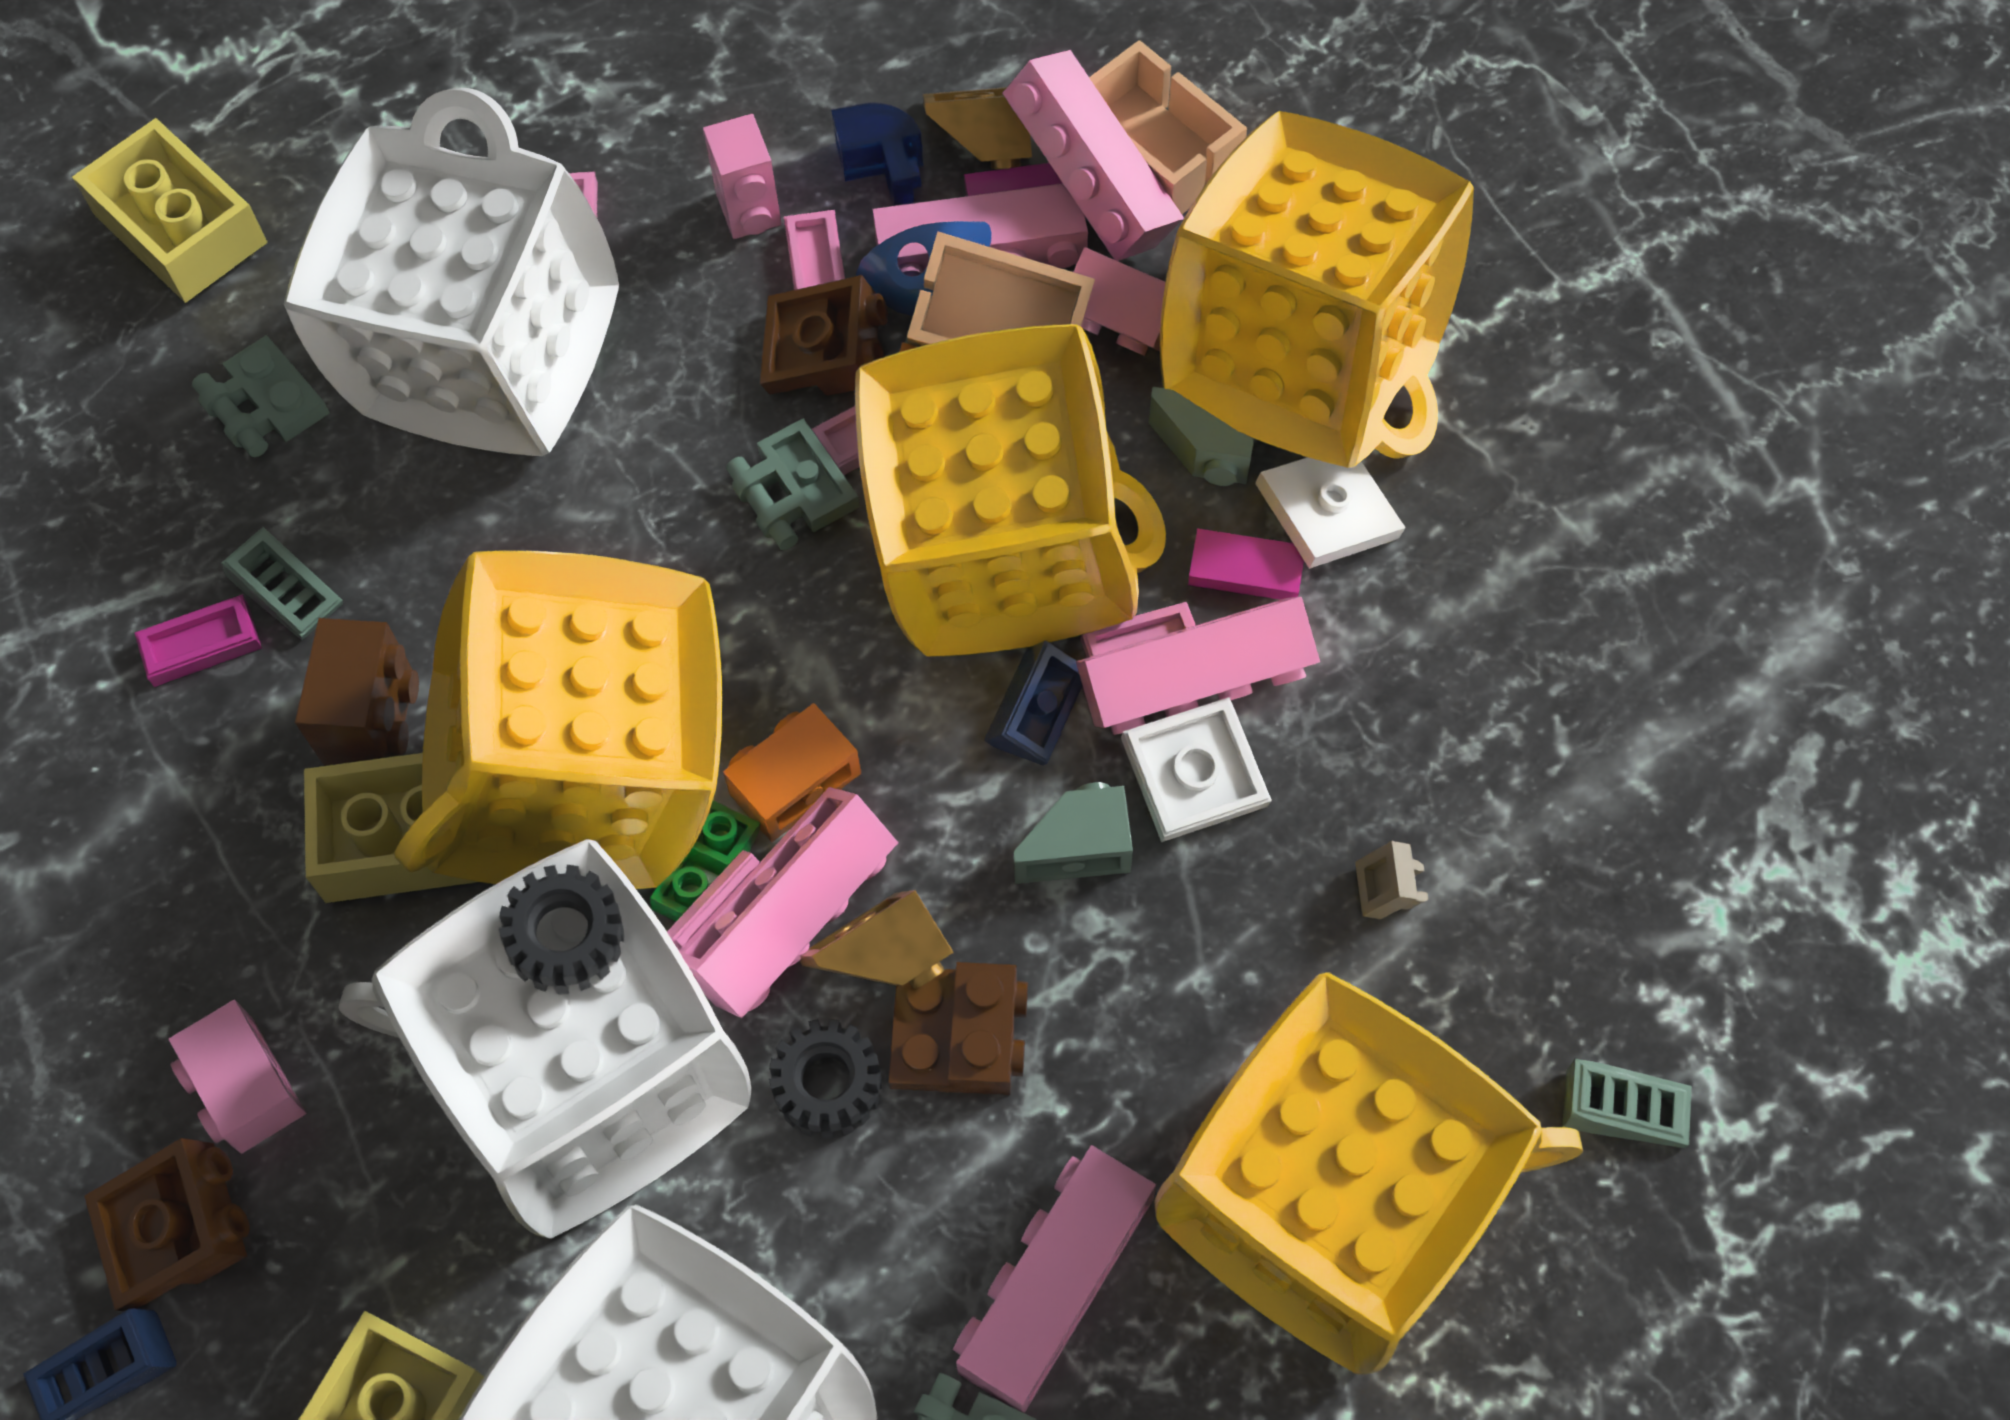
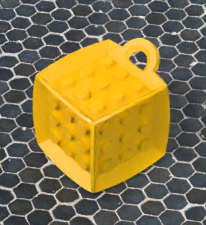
(1316, 289)
(998, 492)
(568, 712)
(1350, 1172)

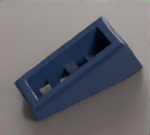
(140, 1353)

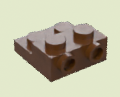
(821, 336)
(959, 1031)
(167, 1222)

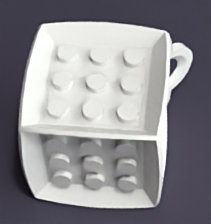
(455, 283)
(552, 1090)
(668, 1332)

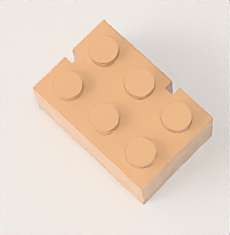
(1177, 144)
(992, 291)

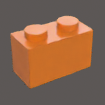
(791, 770)

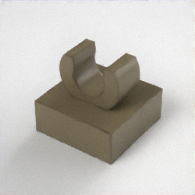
(1388, 880)

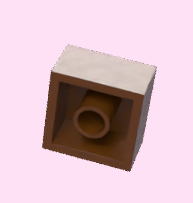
(356, 692)

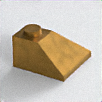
(982, 124)
(886, 944)

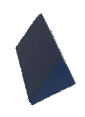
(1036, 704)

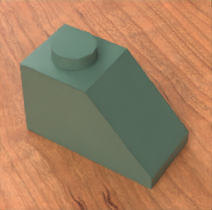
(1200, 439)
(1078, 837)

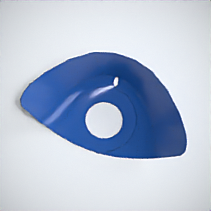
(881, 263)

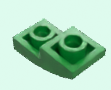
(718, 844)

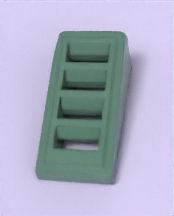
(257, 550)
(1578, 1115)

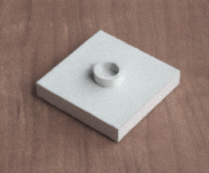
(1329, 509)
(1195, 769)

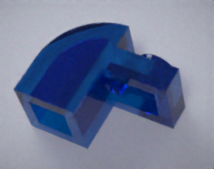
(880, 141)

